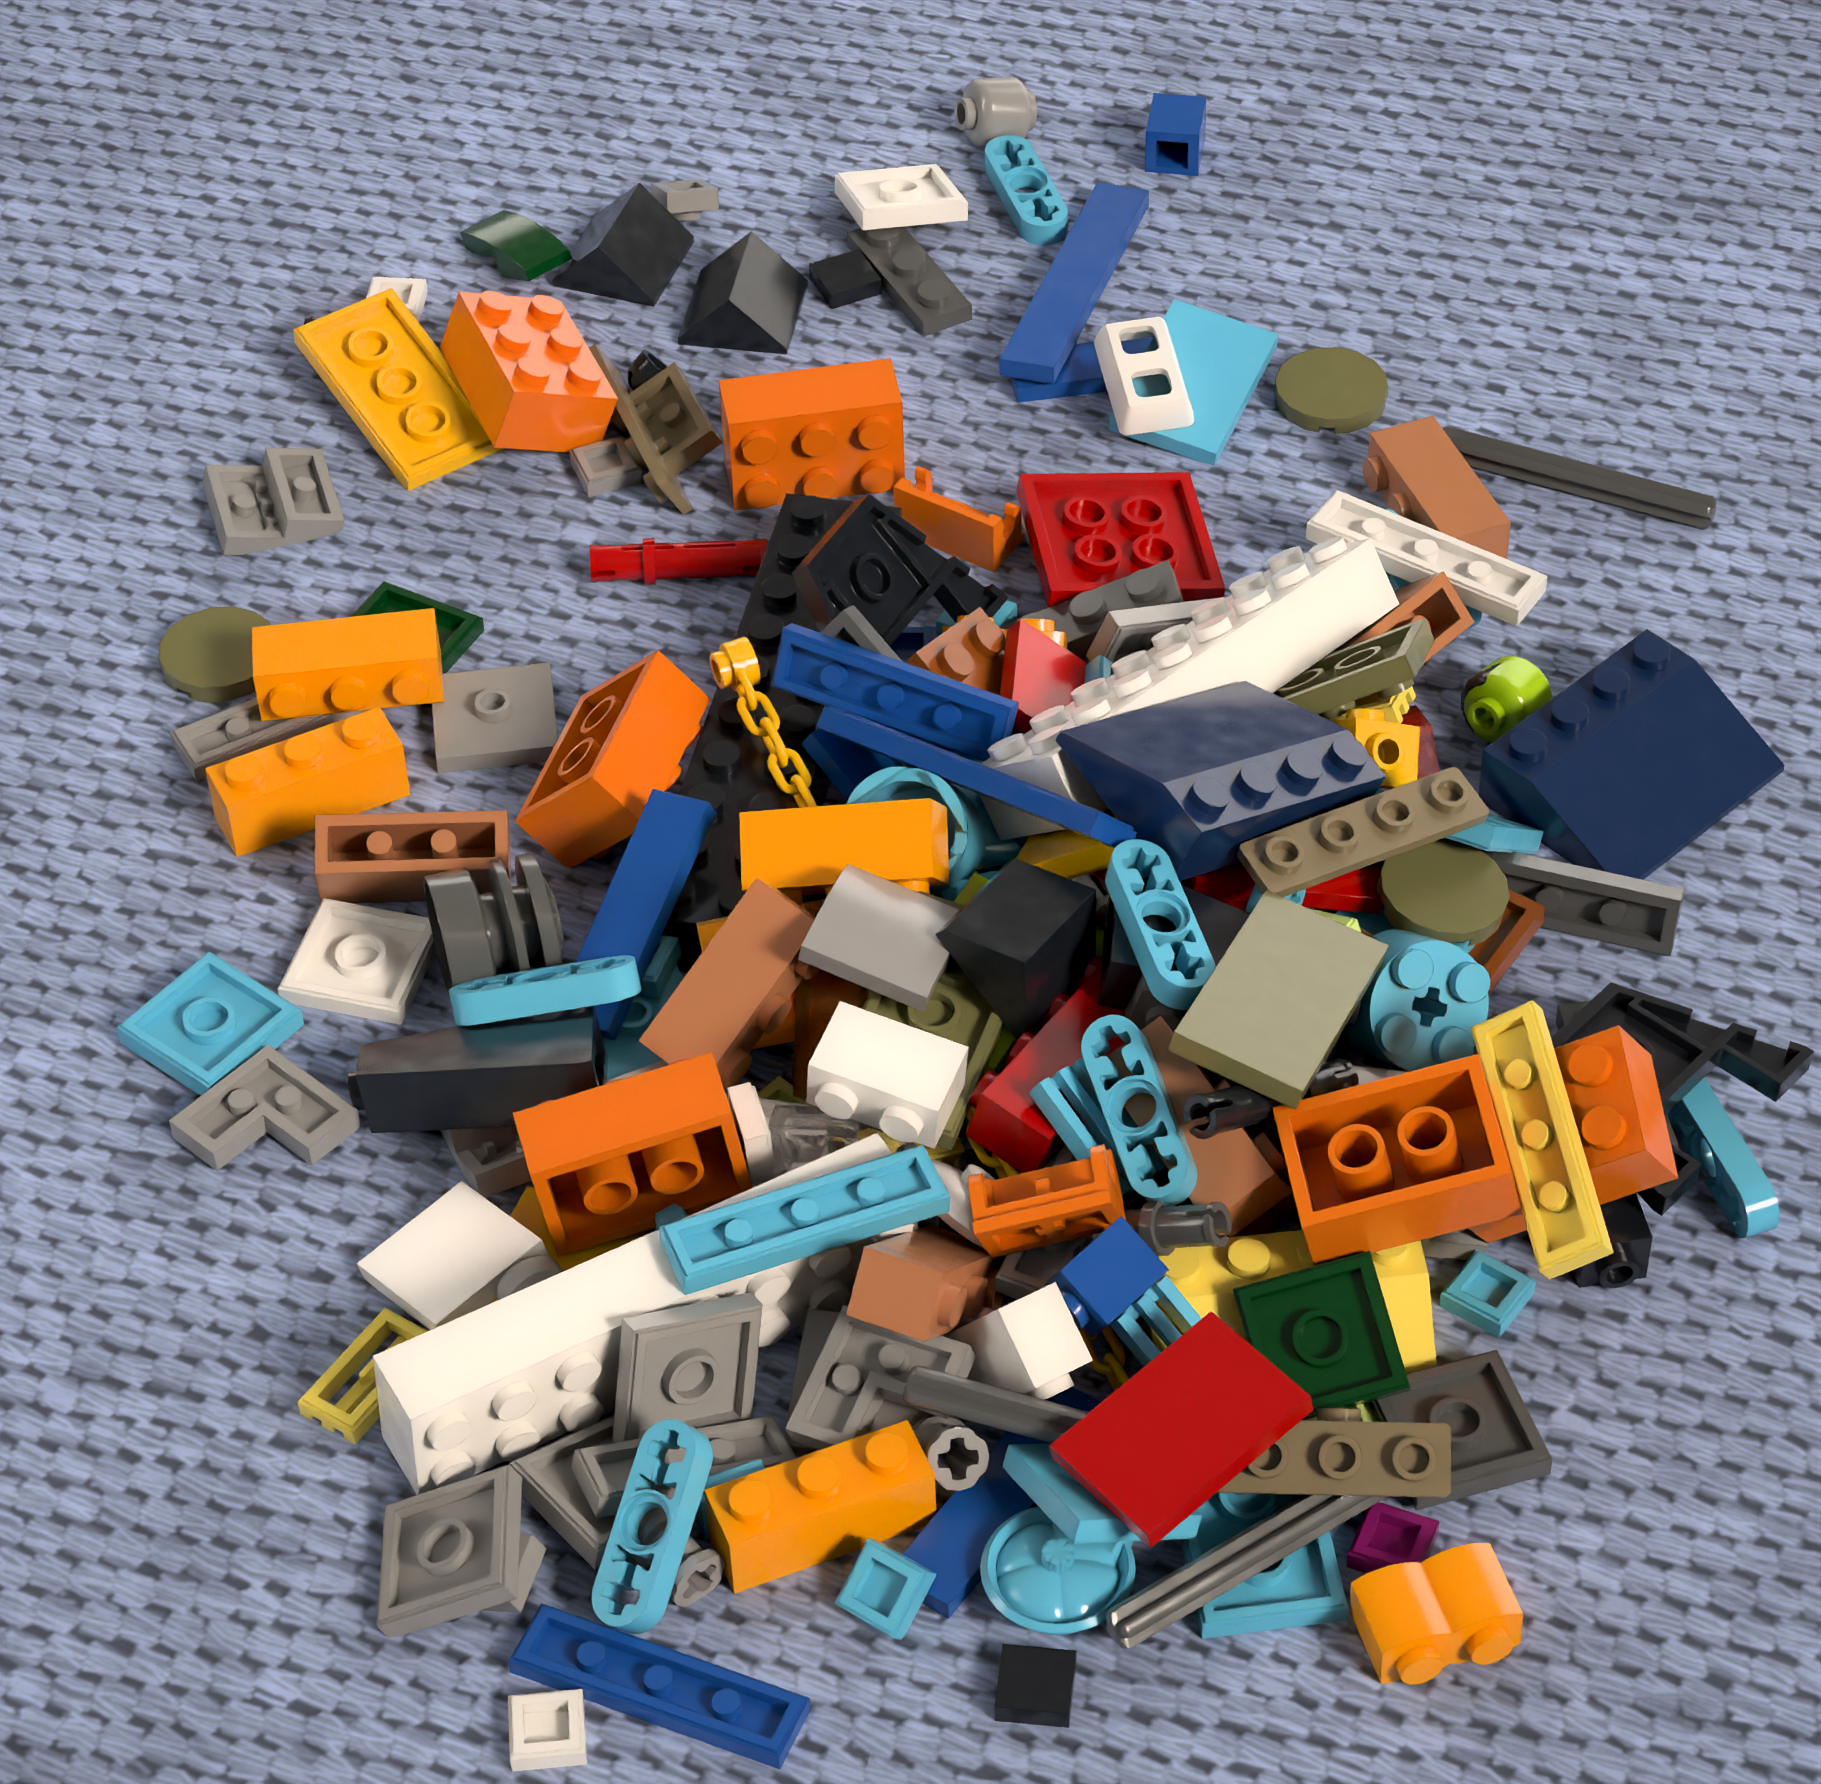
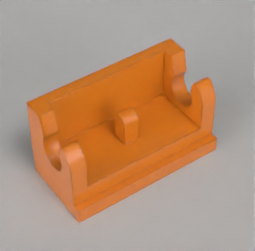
(957, 527)
(1046, 1204)

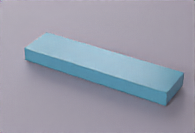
(804, 1219)

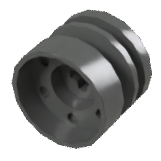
(494, 928)

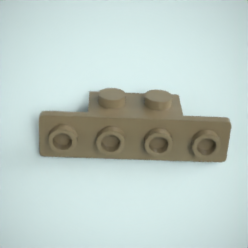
(665, 427)
(1363, 833)
(1352, 1459)

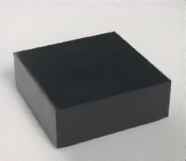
(845, 279)
(1035, 1685)

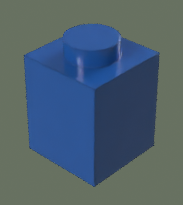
(1175, 134)
(1107, 1276)

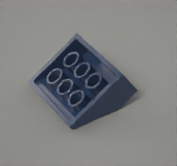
(1628, 761)
(1219, 771)

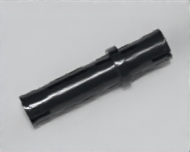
(1243, 1107)

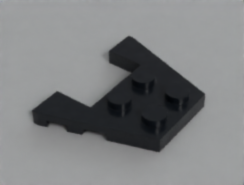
(886, 573)
(1682, 1056)

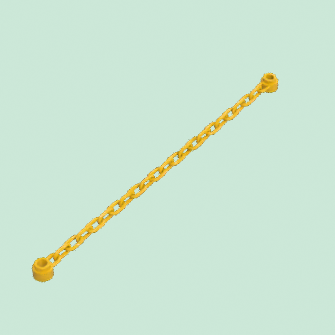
(738, 668)

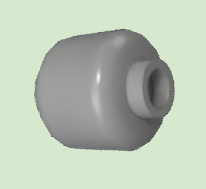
(995, 109)

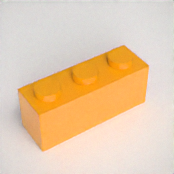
(347, 664)
(319, 772)
(810, 846)
(820, 1505)

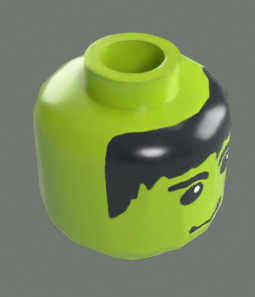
(1503, 696)

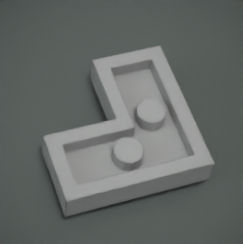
(263, 1098)
(859, 1371)

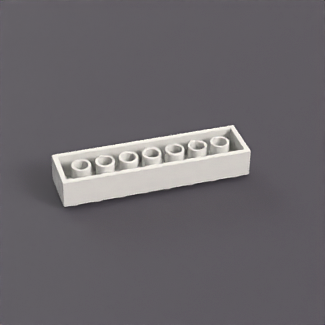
(1258, 634)
(551, 1352)

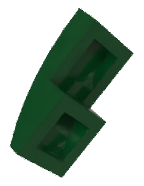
(518, 245)

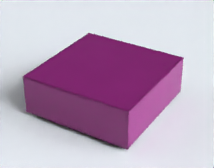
(1390, 1538)

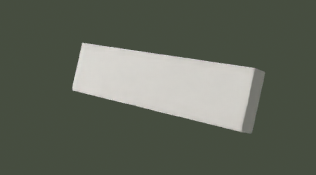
(1417, 552)

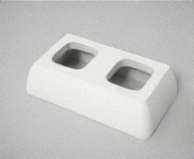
(1137, 413)

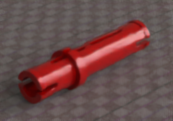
(676, 560)

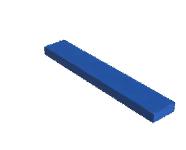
(1074, 283)
(976, 777)

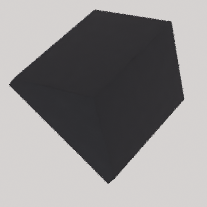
(627, 251)
(745, 301)
(1024, 941)

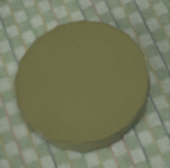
(1331, 390)
(211, 653)
(1444, 892)

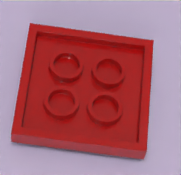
(1113, 524)

